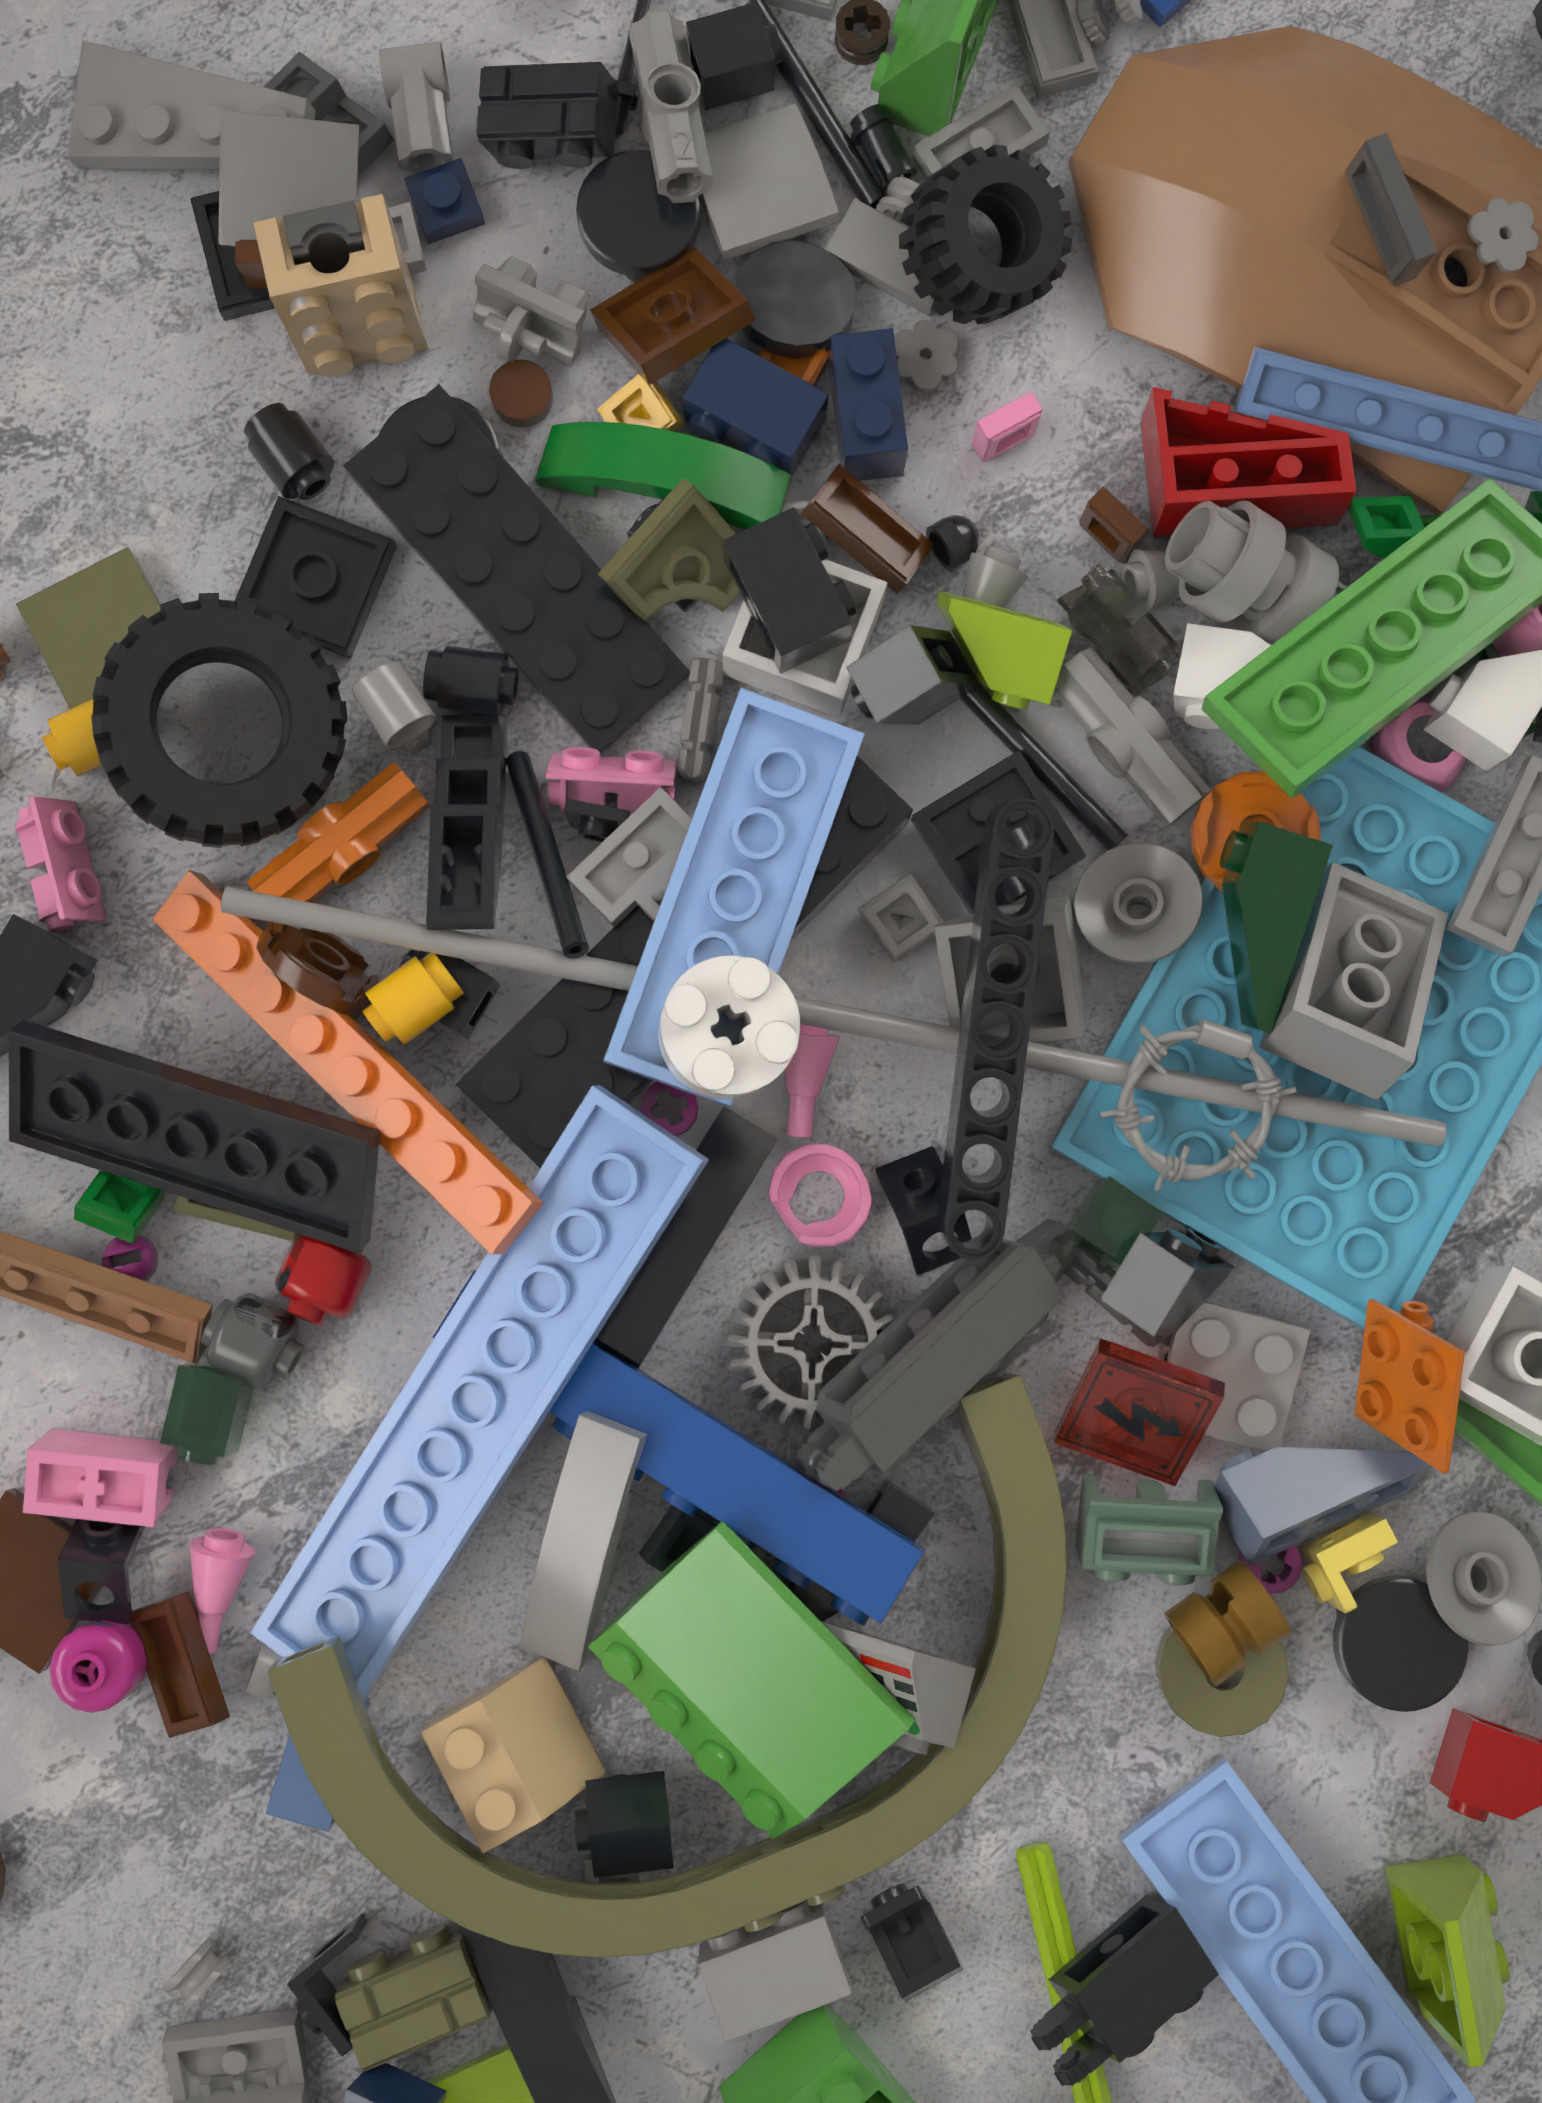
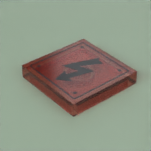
(1139, 1412)

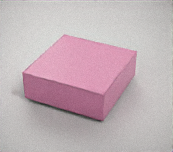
(1006, 427)

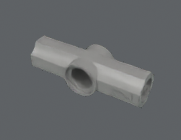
(670, 107)
(1129, 737)

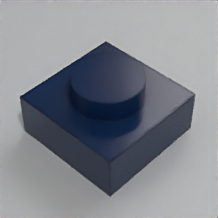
(444, 201)

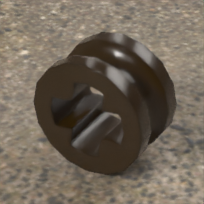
(876, 21)

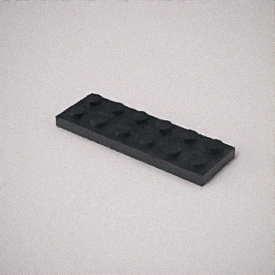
(516, 569)
(192, 1135)

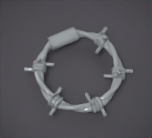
(1219, 1039)

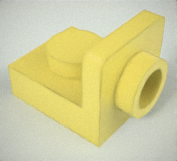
(1350, 1547)

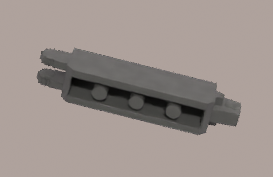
(934, 1355)

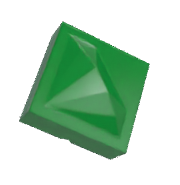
(118, 1206)

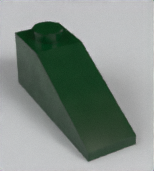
(1268, 902)

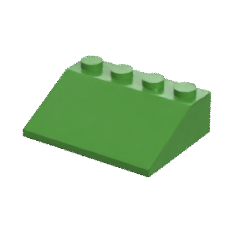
(931, 60)
(749, 1682)

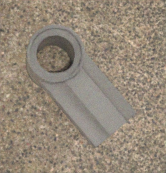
(417, 92)
(396, 708)

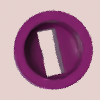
(140, 1270)

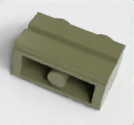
(411, 1997)

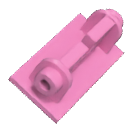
(589, 776)
(55, 837)

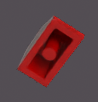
(1488, 1768)

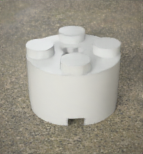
(743, 991)

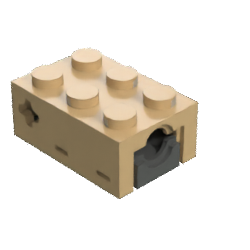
(341, 285)

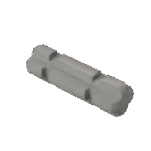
(700, 719)

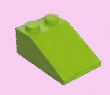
(1450, 1950)

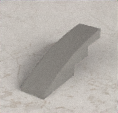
(582, 1539)

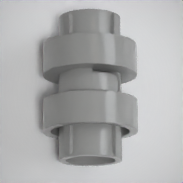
(1247, 571)

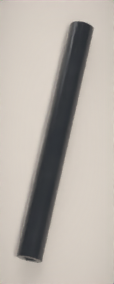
(823, 117)
(1045, 768)
(547, 855)

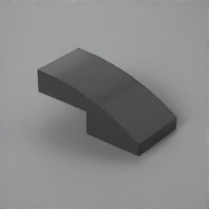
(325, 94)

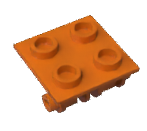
(1409, 1381)

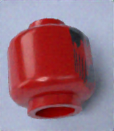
(321, 1279)

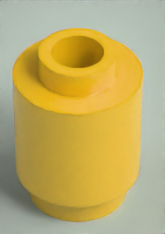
(72, 740)
(411, 999)

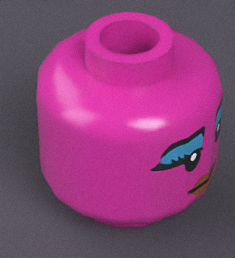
(100, 1645)

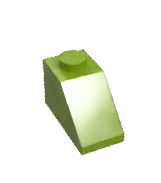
(1007, 648)

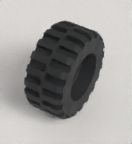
(234, 634)

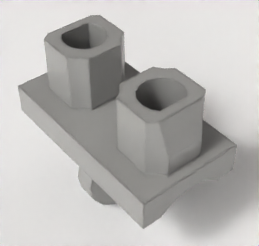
(527, 316)

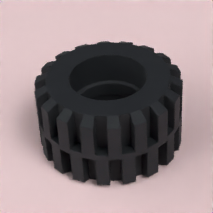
(1026, 218)

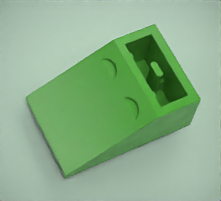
(814, 2062)

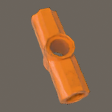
(342, 839)

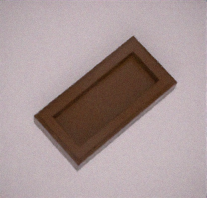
(867, 528)
(179, 1665)

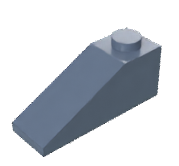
(1302, 1492)

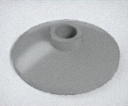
(1134, 876)
(1504, 1574)

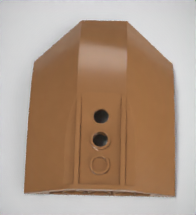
(1233, 225)

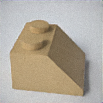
(513, 1753)

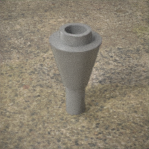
(993, 577)
(1149, 579)

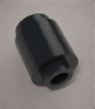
(289, 452)
(470, 680)

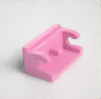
(98, 1477)

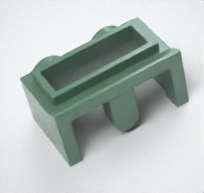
(1147, 1532)

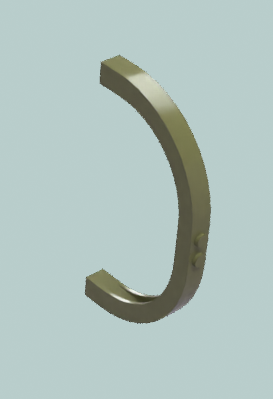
(762, 1879)

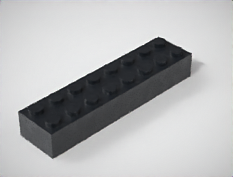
(558, 1049)

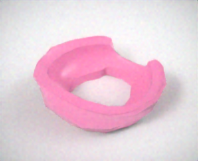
(1393, 748)
(849, 1174)

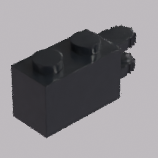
(1123, 1989)

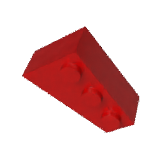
(1224, 457)

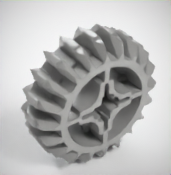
(767, 1341)

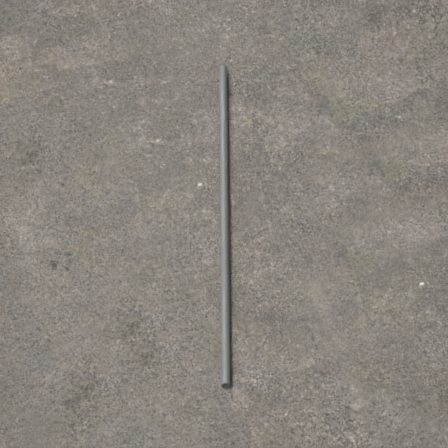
(825, 1015)

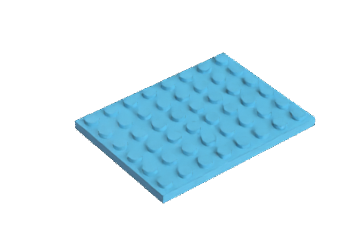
(1332, 1205)

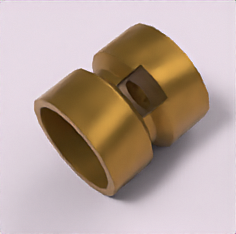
(1228, 1622)

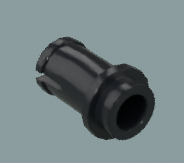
(881, 144)

